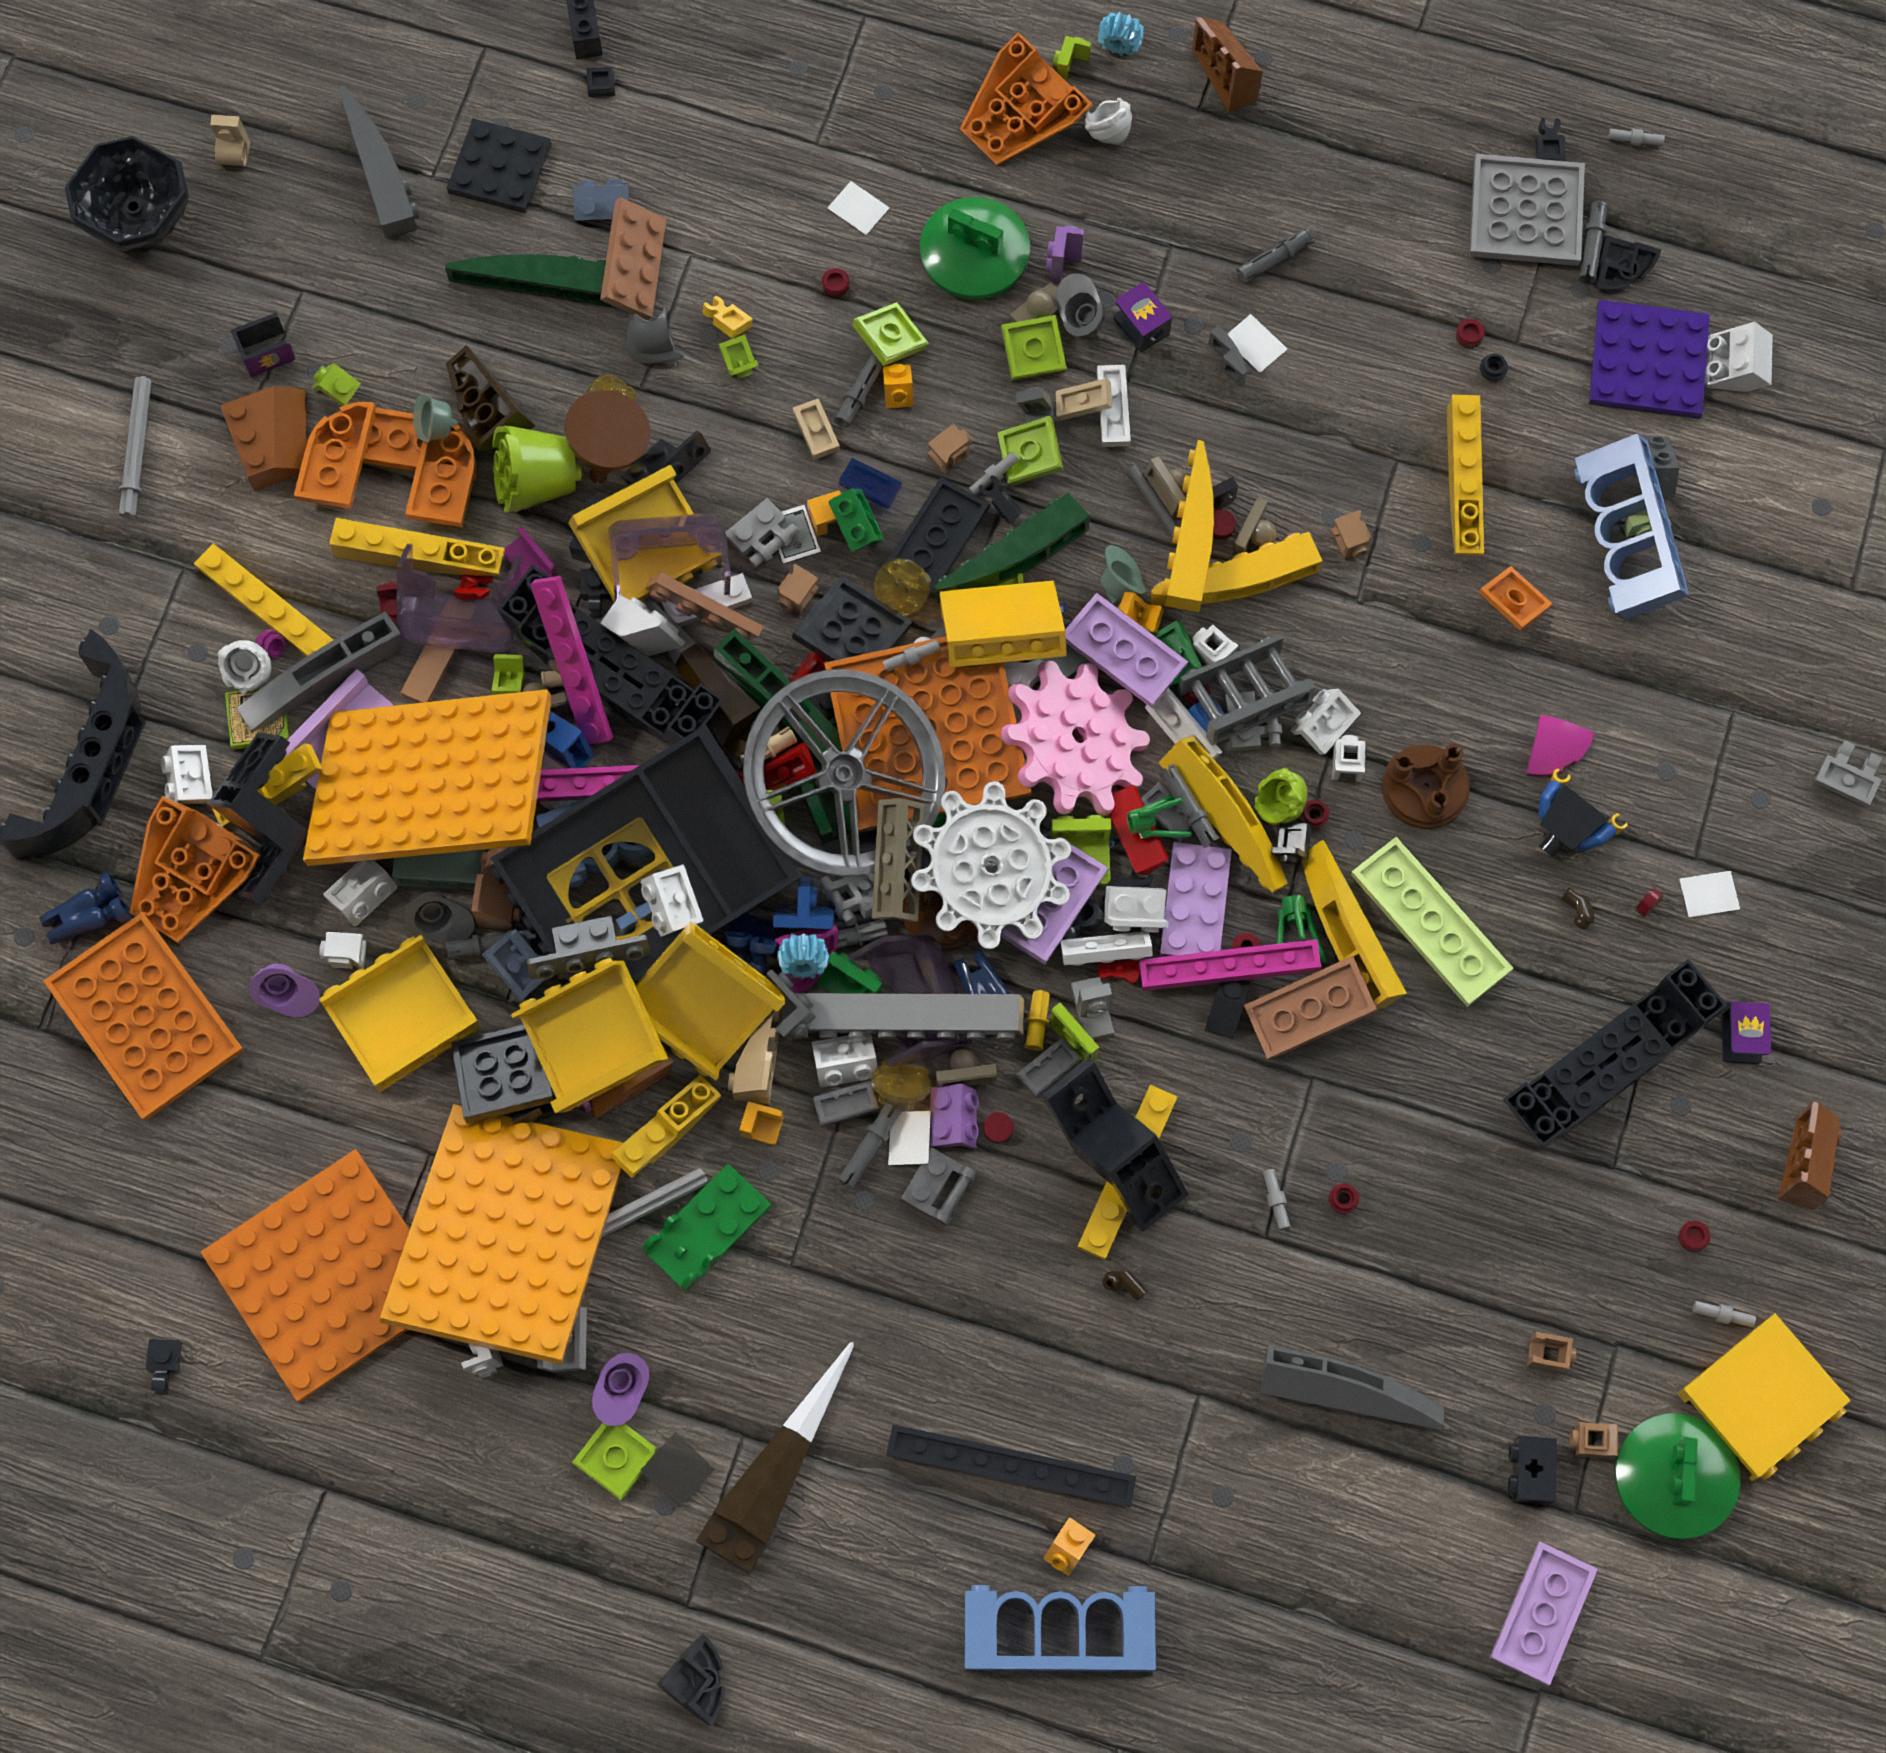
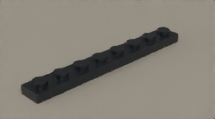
(1011, 1466)

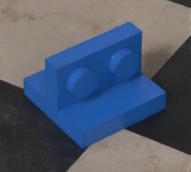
(806, 913)

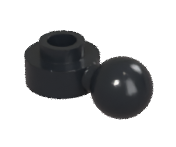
(1084, 921)

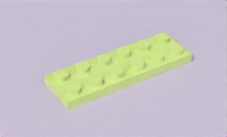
(1431, 921)

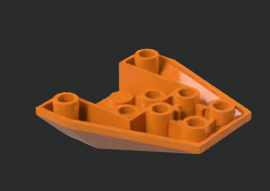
(1021, 103)
(187, 868)

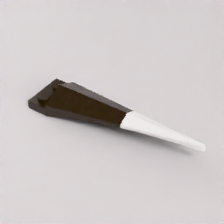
(751, 1509)

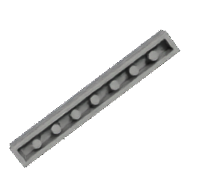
(913, 1015)

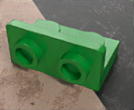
(856, 519)

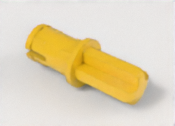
(1037, 1020)

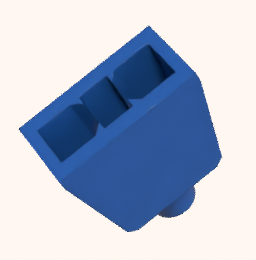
(566, 743)

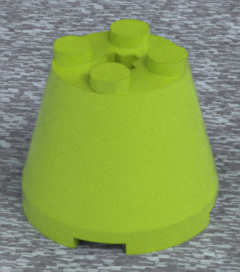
(532, 467)

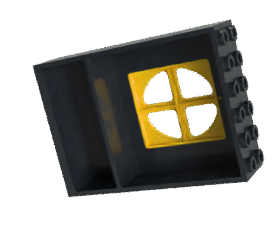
(683, 809)

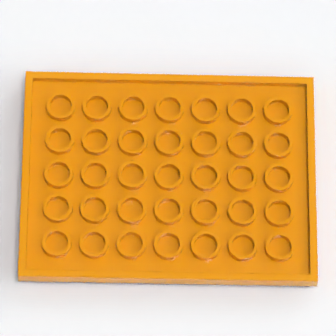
(429, 778)
(505, 1236)

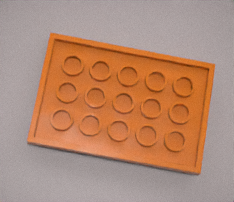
(143, 1016)

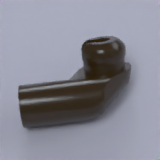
(1582, 906)
(1124, 1281)

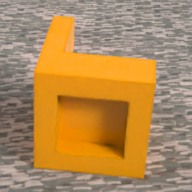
(821, 512)
(761, 1123)

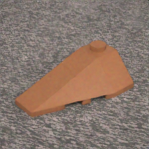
(490, 903)

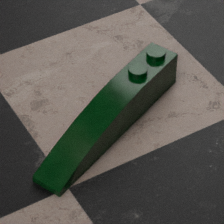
(534, 274)

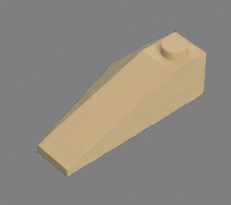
(757, 1063)

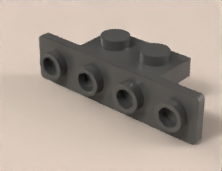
(584, 945)

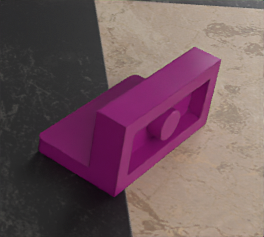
(529, 553)

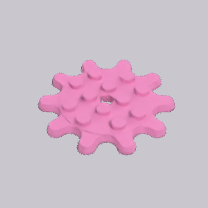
(1054, 755)

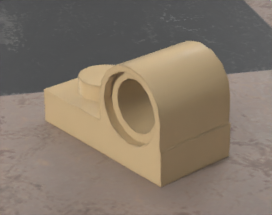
(231, 140)

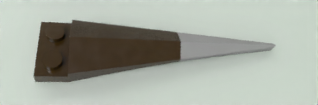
(738, 710)

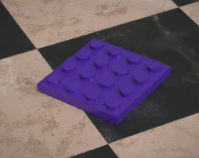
(1649, 359)

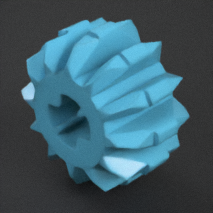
(1120, 33)
(803, 956)

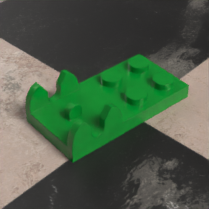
(706, 1228)

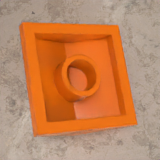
(1515, 598)

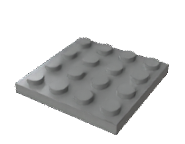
(1527, 209)

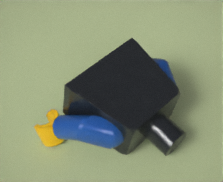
(1572, 819)

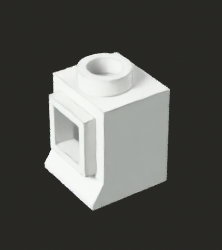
(1205, 653)
(1348, 744)
(343, 950)

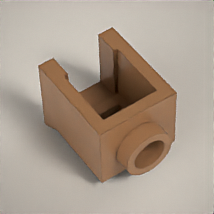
(949, 448)
(1351, 535)
(797, 590)
(1566, 1353)
(1579, 1441)

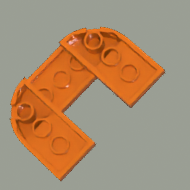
(388, 439)

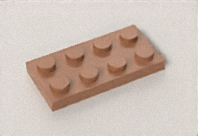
(633, 259)
(693, 602)
(1310, 1008)

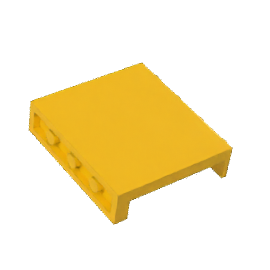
(647, 498)
(1003, 623)
(705, 999)
(399, 1012)
(591, 1034)
(1766, 1397)

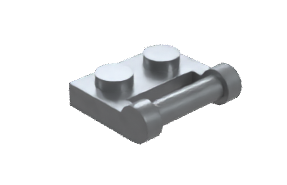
(929, 1183)

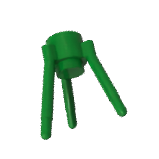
(1143, 819)
(1296, 913)

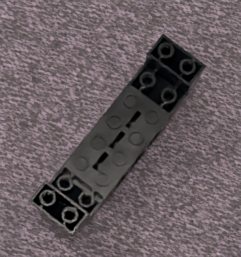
(624, 676)
(93, 767)
(1616, 1055)

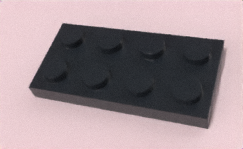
(941, 529)

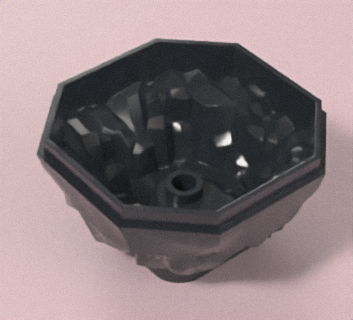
(127, 194)

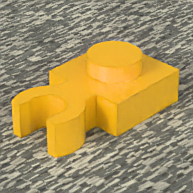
(727, 319)

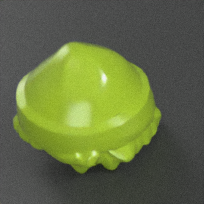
(1281, 797)

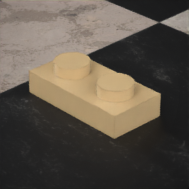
(1083, 399)
(816, 429)

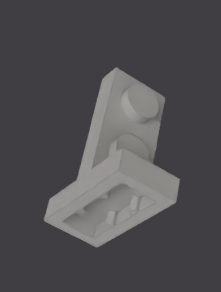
(1092, 1006)

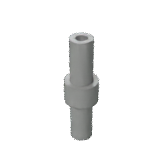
(1636, 137)
(997, 471)
(911, 655)
(1276, 1199)
(1724, 1314)

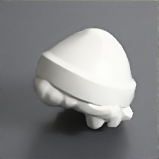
(1109, 122)
(244, 665)

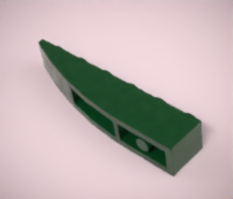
(1021, 547)
(765, 680)

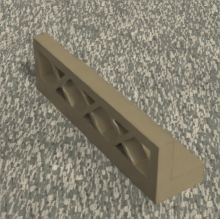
(894, 858)

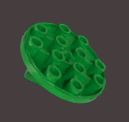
(974, 248)
(1677, 1476)

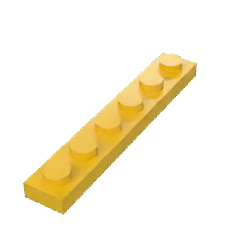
(261, 601)
(1110, 1209)

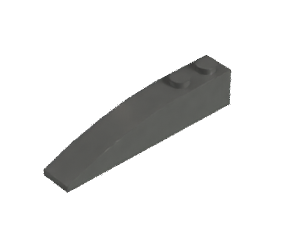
(382, 174)

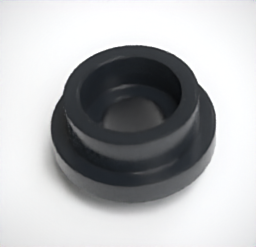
(1493, 360)

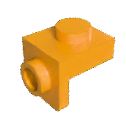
(898, 386)
(1145, 615)
(1069, 1546)

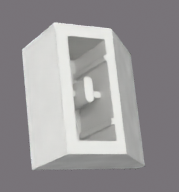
(1739, 359)
(642, 628)

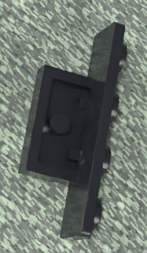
(663, 454)

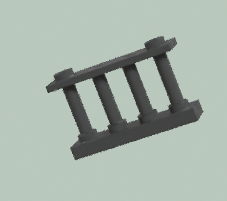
(1246, 715)

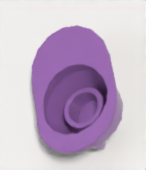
(284, 991)
(620, 1388)

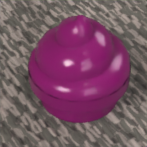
(271, 642)

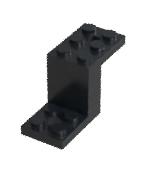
(259, 818)
(1115, 1144)

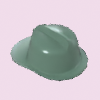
(432, 418)
(1120, 574)

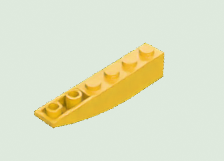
(1465, 474)
(1193, 538)
(430, 552)
(1257, 571)
(1226, 810)
(1348, 926)

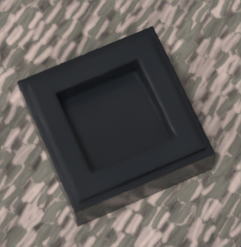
(600, 81)

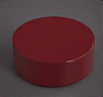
(835, 282)
(1470, 333)
(1223, 524)
(1649, 902)
(998, 1127)
(1694, 1236)

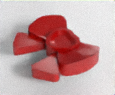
(469, 587)
(1125, 971)

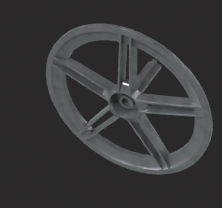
(841, 771)

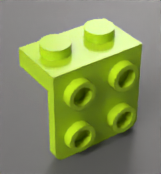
(1087, 835)

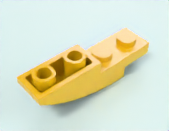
(286, 777)
(666, 1127)

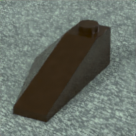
(482, 400)

